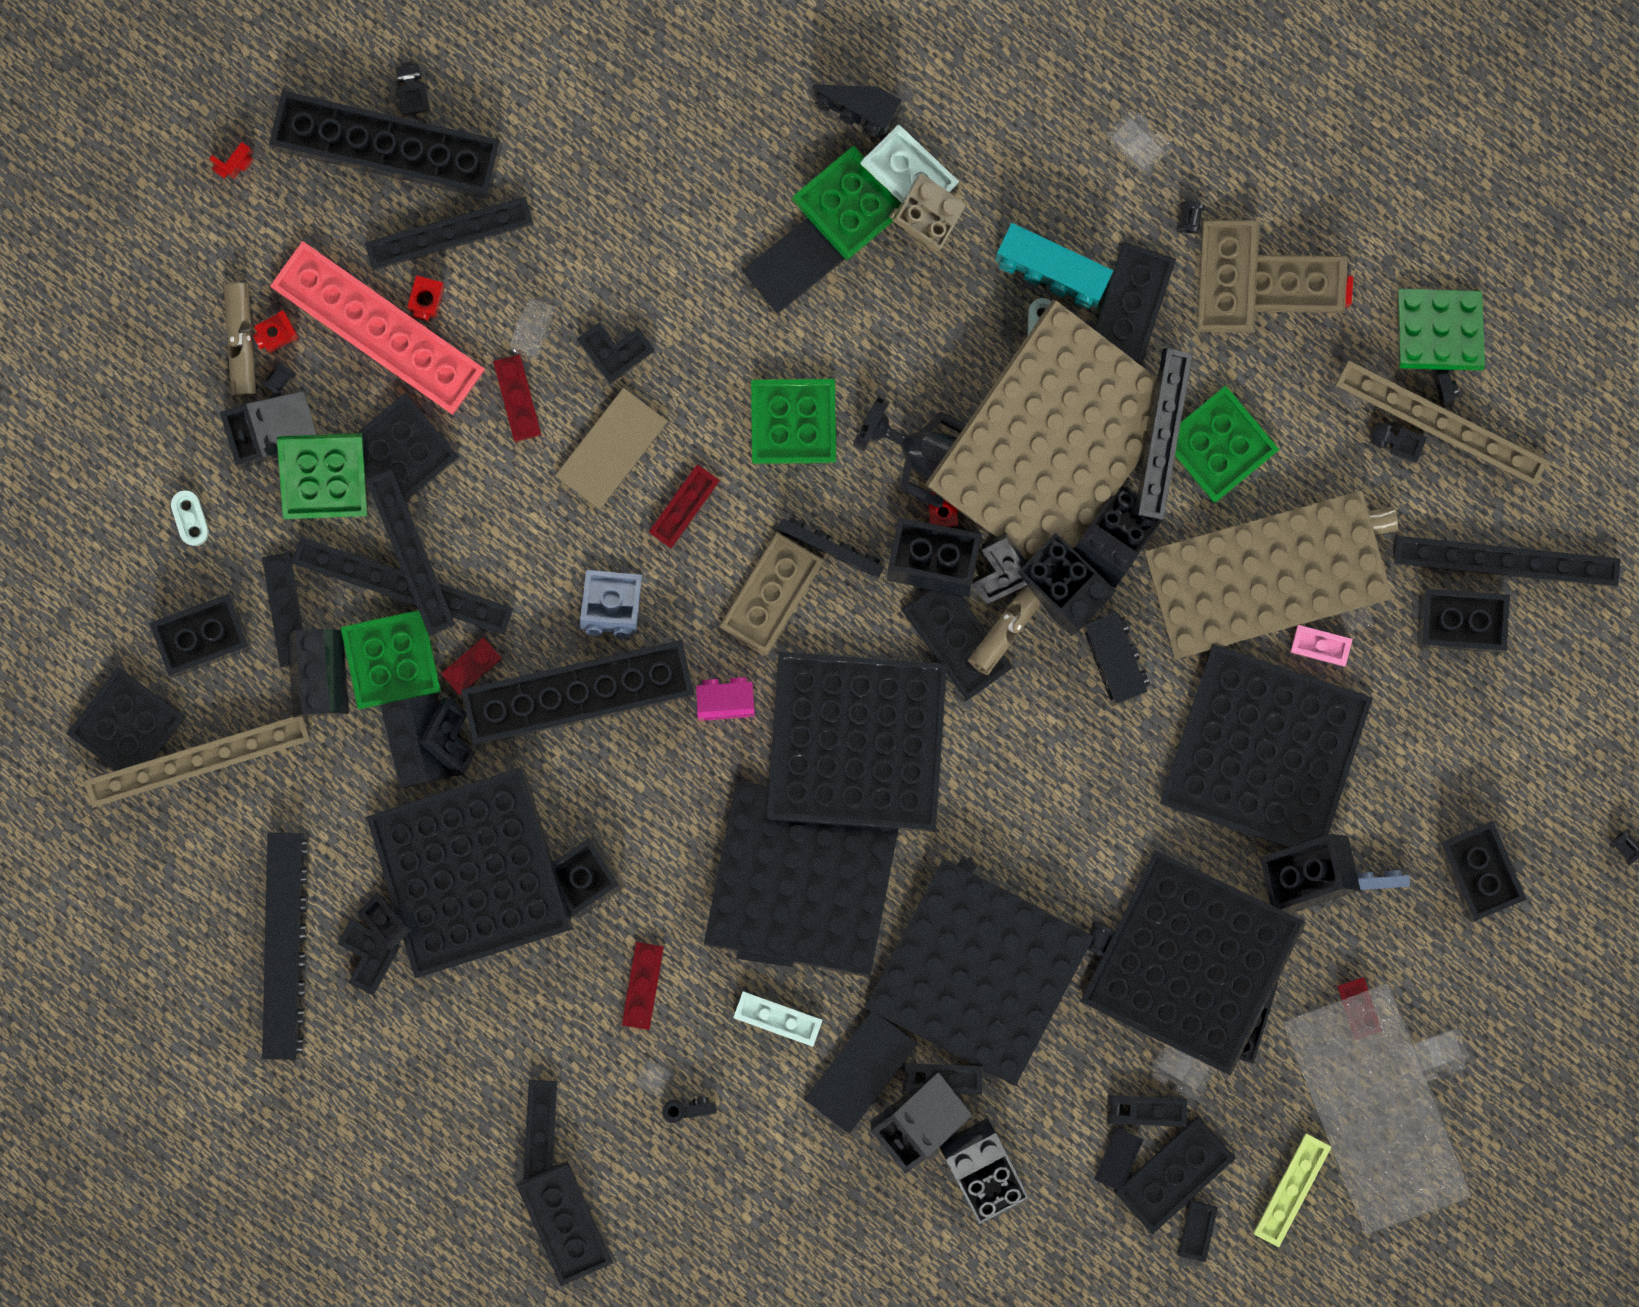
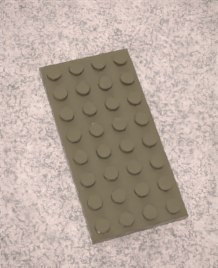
(1268, 574)

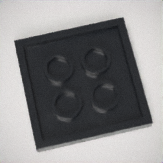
(408, 445)
(125, 723)

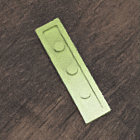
(1292, 1190)

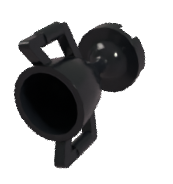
(921, 449)

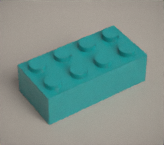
(1053, 266)

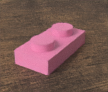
(1321, 645)

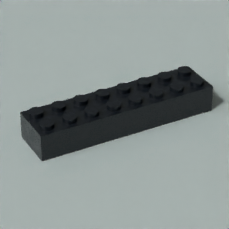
(385, 144)
(577, 693)

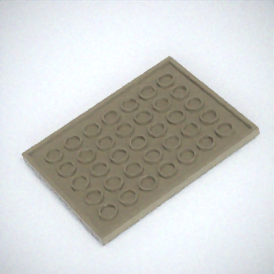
(1050, 436)

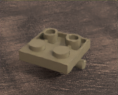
(928, 212)

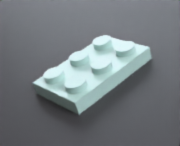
(899, 161)

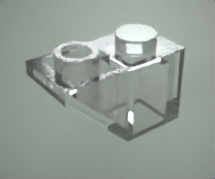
(532, 329)

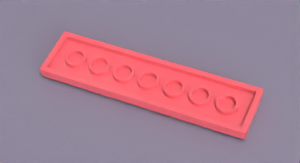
(377, 328)

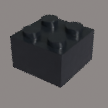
(586, 877)

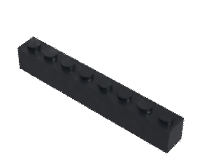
(284, 946)

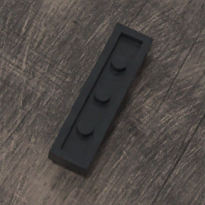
(842, 552)
(282, 600)
(540, 1126)

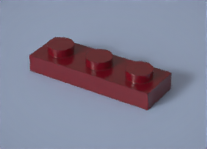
(517, 398)
(684, 506)
(642, 986)

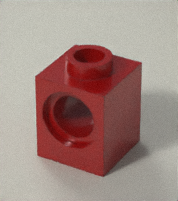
(421, 286)

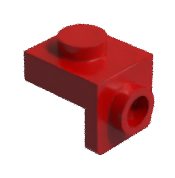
(238, 161)

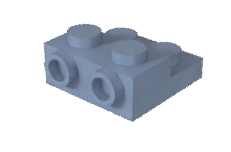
(610, 603)

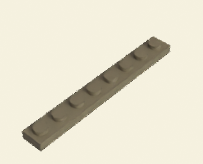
(1441, 423)
(196, 761)

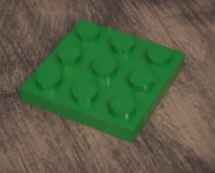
(847, 204)
(1440, 329)
(793, 421)
(1222, 444)
(322, 476)
(390, 660)

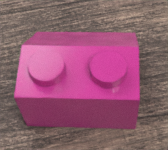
(725, 700)

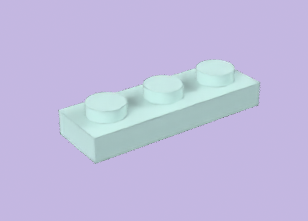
(778, 1019)

